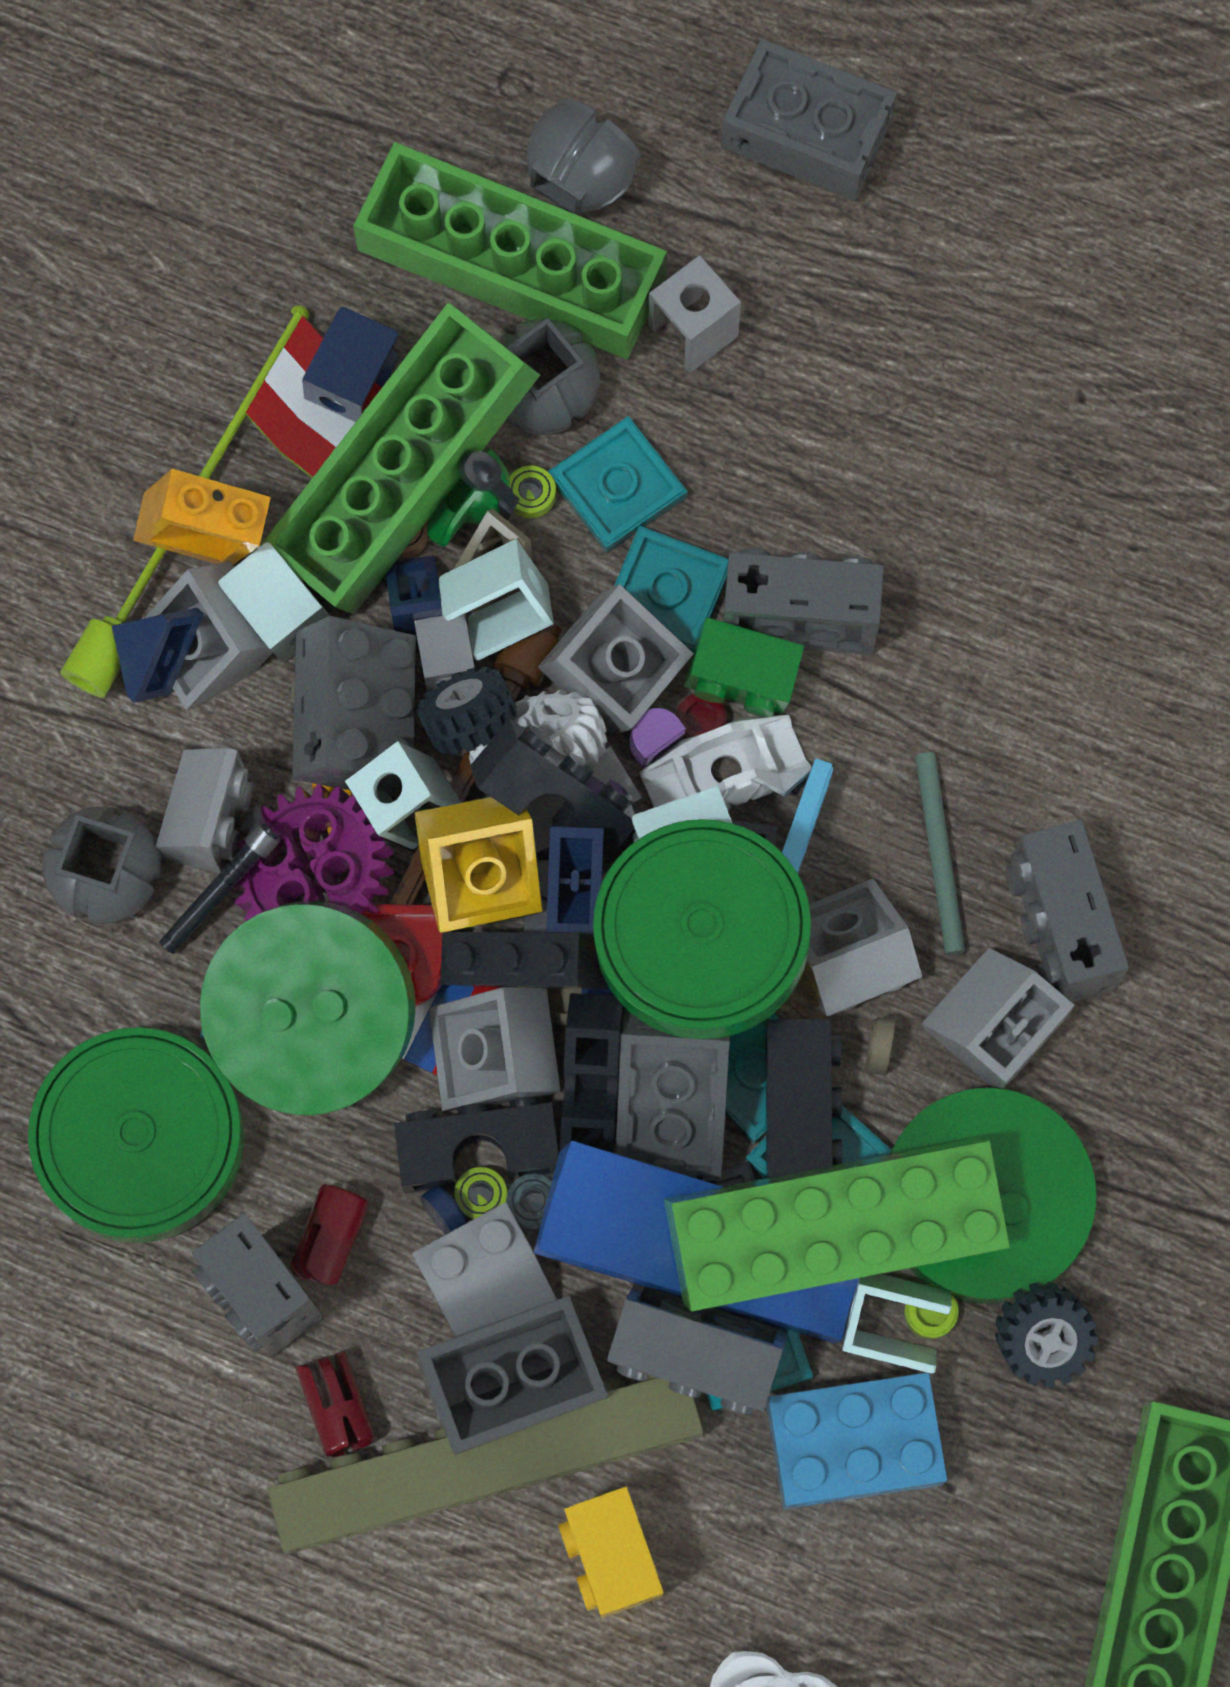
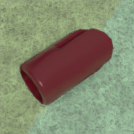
(329, 1235)
(342, 1419)

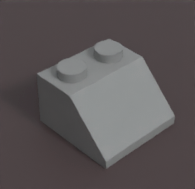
(224, 643)
(857, 948)
(494, 1047)
(483, 1272)

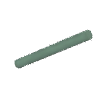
(940, 854)

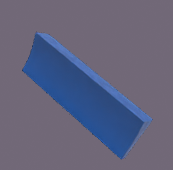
(614, 1221)

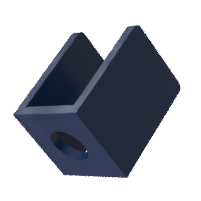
(349, 362)

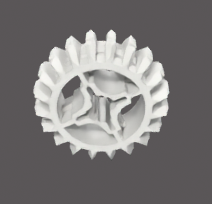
(567, 720)

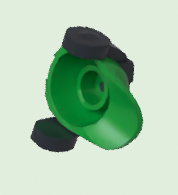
(481, 487)

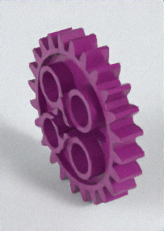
(350, 845)

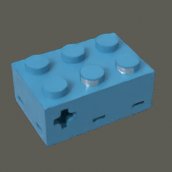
(856, 1441)

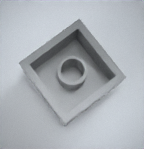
(616, 658)

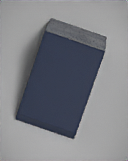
(413, 592)
(154, 651)
(574, 878)

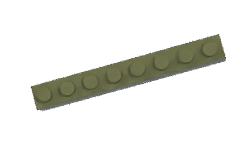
(430, 1479)

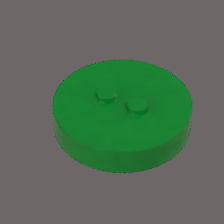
(702, 929)
(307, 1007)
(136, 1135)
(1042, 1186)

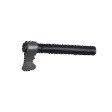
(260, 841)

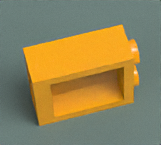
(187, 520)

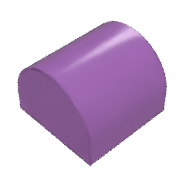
(654, 735)

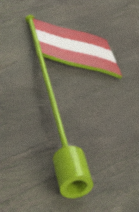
(296, 429)

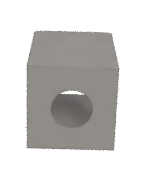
(704, 330)

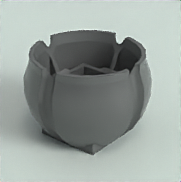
(579, 159)
(569, 393)
(132, 879)

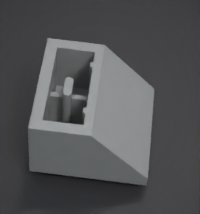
(205, 808)
(997, 1017)

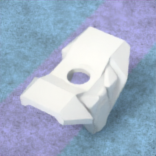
(762, 747)

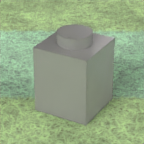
(443, 648)

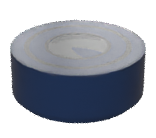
(443, 1208)

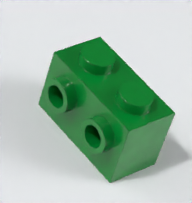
(743, 667)

